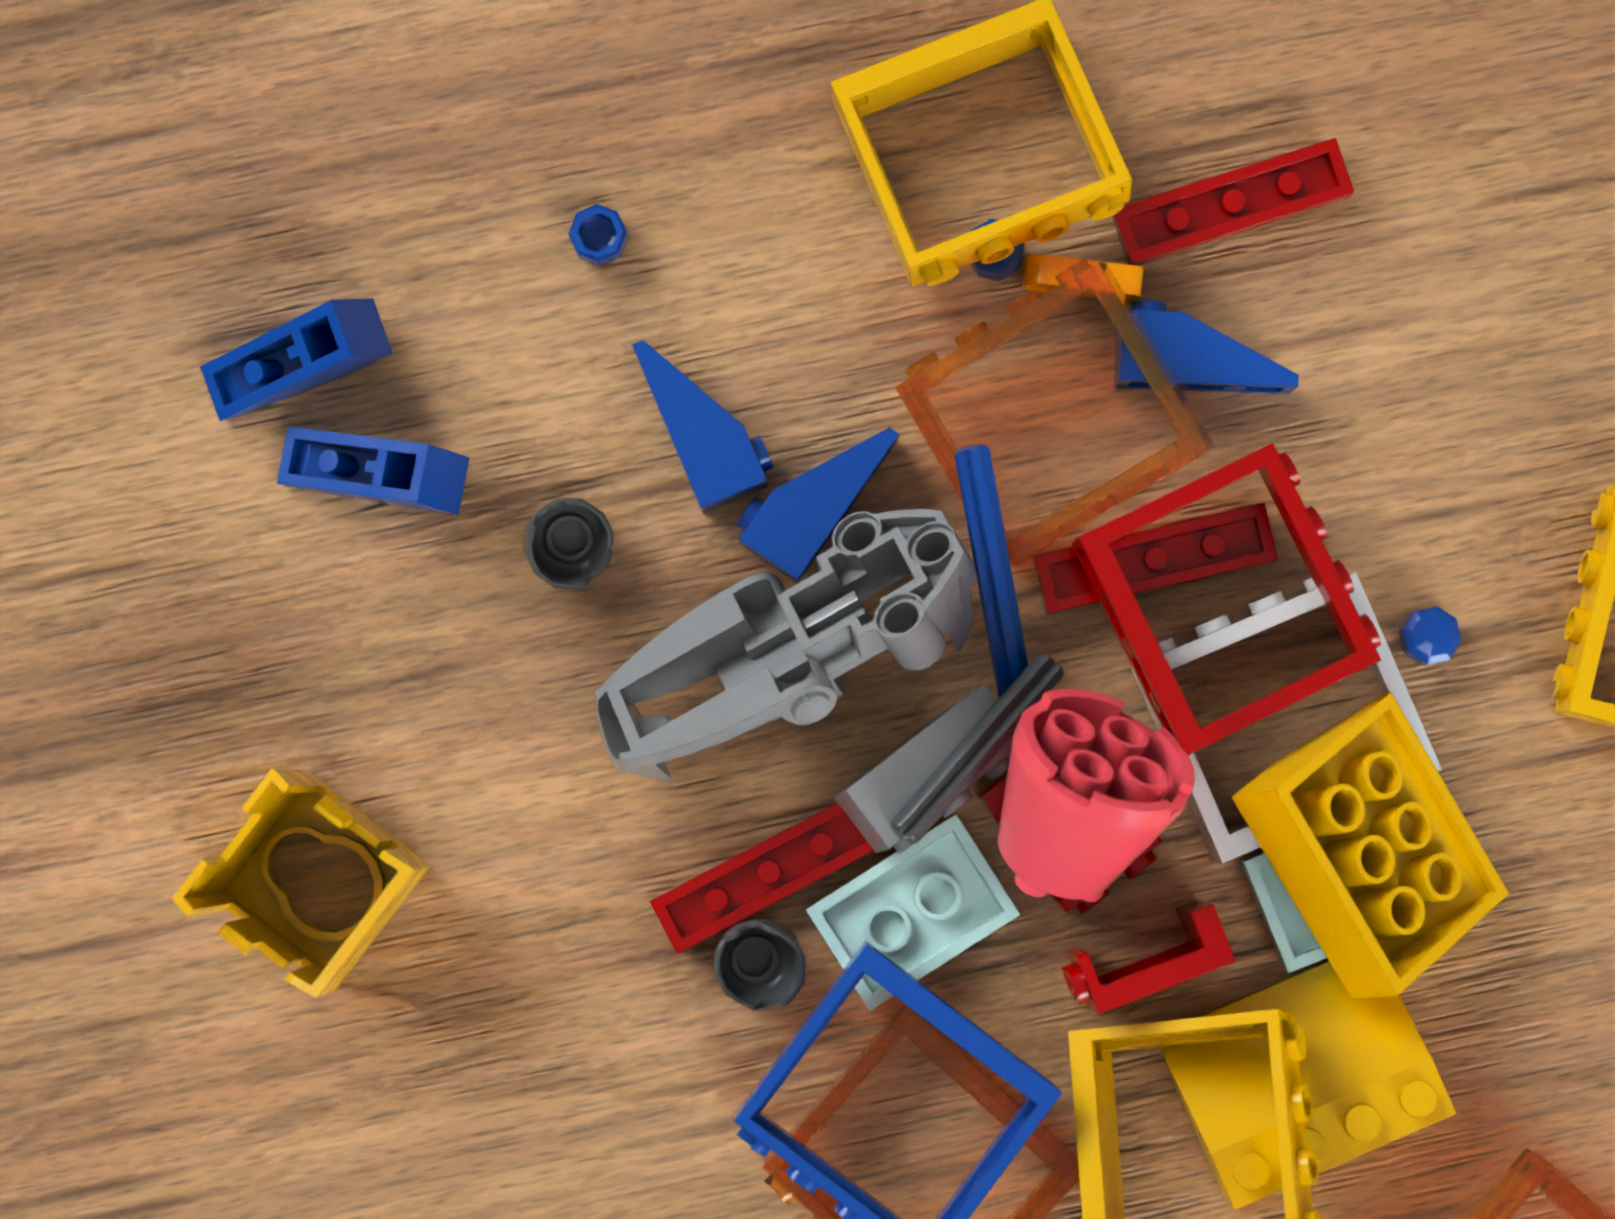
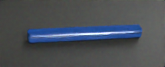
(991, 564)

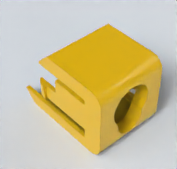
(247, 886)

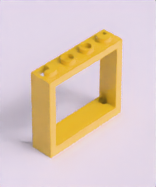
(953, 59)
(1589, 622)
(1096, 1102)

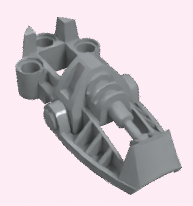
(789, 646)

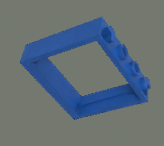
(813, 1171)

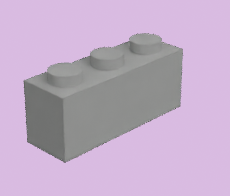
(890, 783)

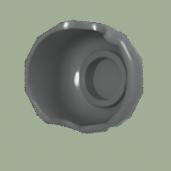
(568, 543)
(759, 964)

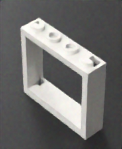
(1219, 633)

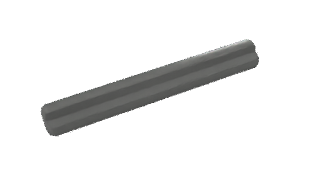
(975, 750)

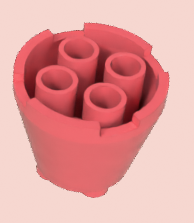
(1086, 793)

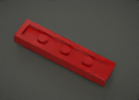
(1233, 202)
(1164, 556)
(759, 877)

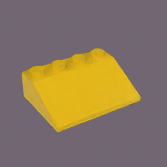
(1372, 849)
(1363, 1073)

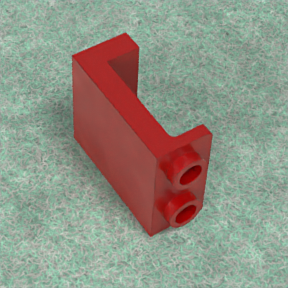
(1203, 953)

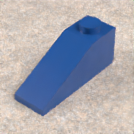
(297, 357)
(1199, 357)
(707, 438)
(374, 469)
(804, 512)

